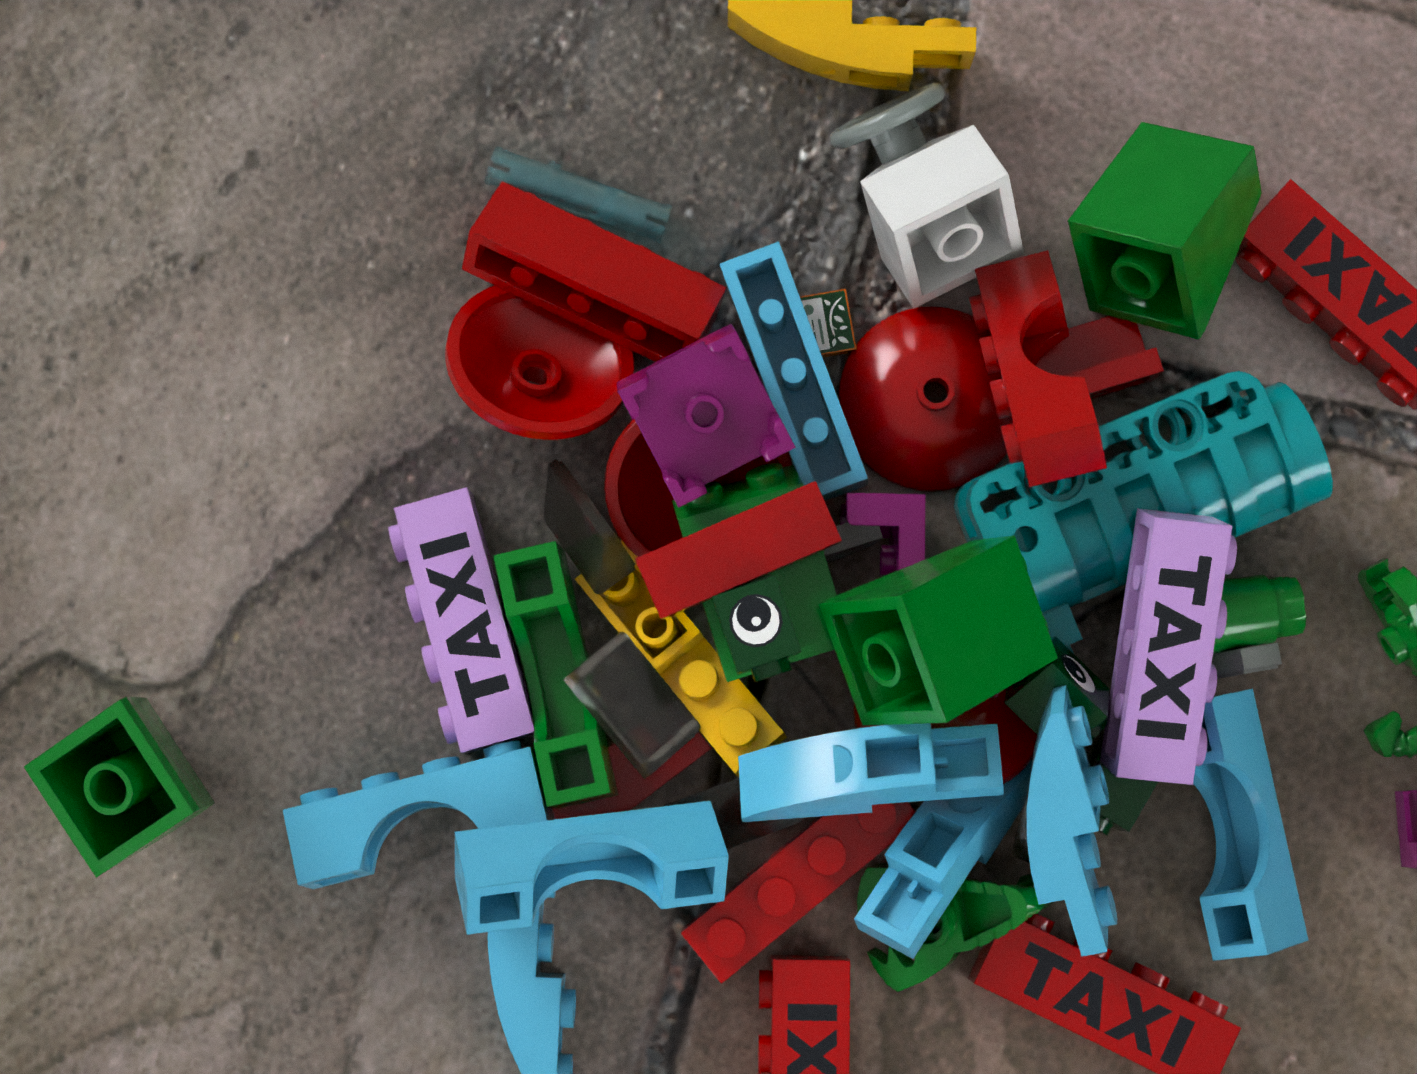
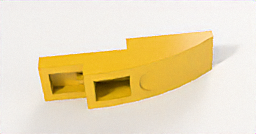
(872, 54)
(691, 667)

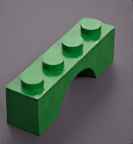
(551, 644)

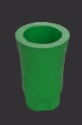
(1261, 611)

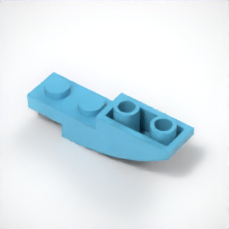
(869, 767)
(1062, 822)
(933, 861)
(531, 1002)

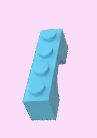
(341, 835)
(663, 851)
(1253, 890)

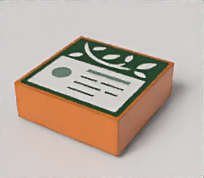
(830, 321)

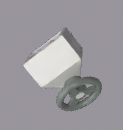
(933, 203)

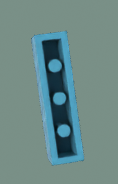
(794, 370)

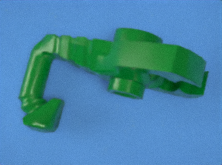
(1395, 603)
(971, 920)

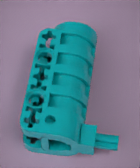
(1239, 467)

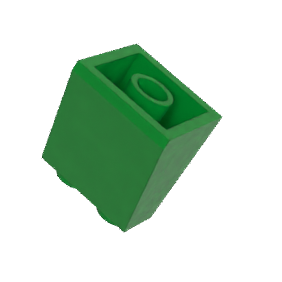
(1165, 227)
(801, 583)
(939, 634)
(119, 784)

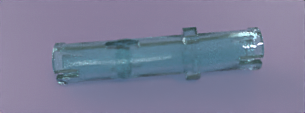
(580, 194)

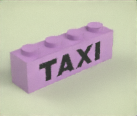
(464, 620)
(1167, 646)

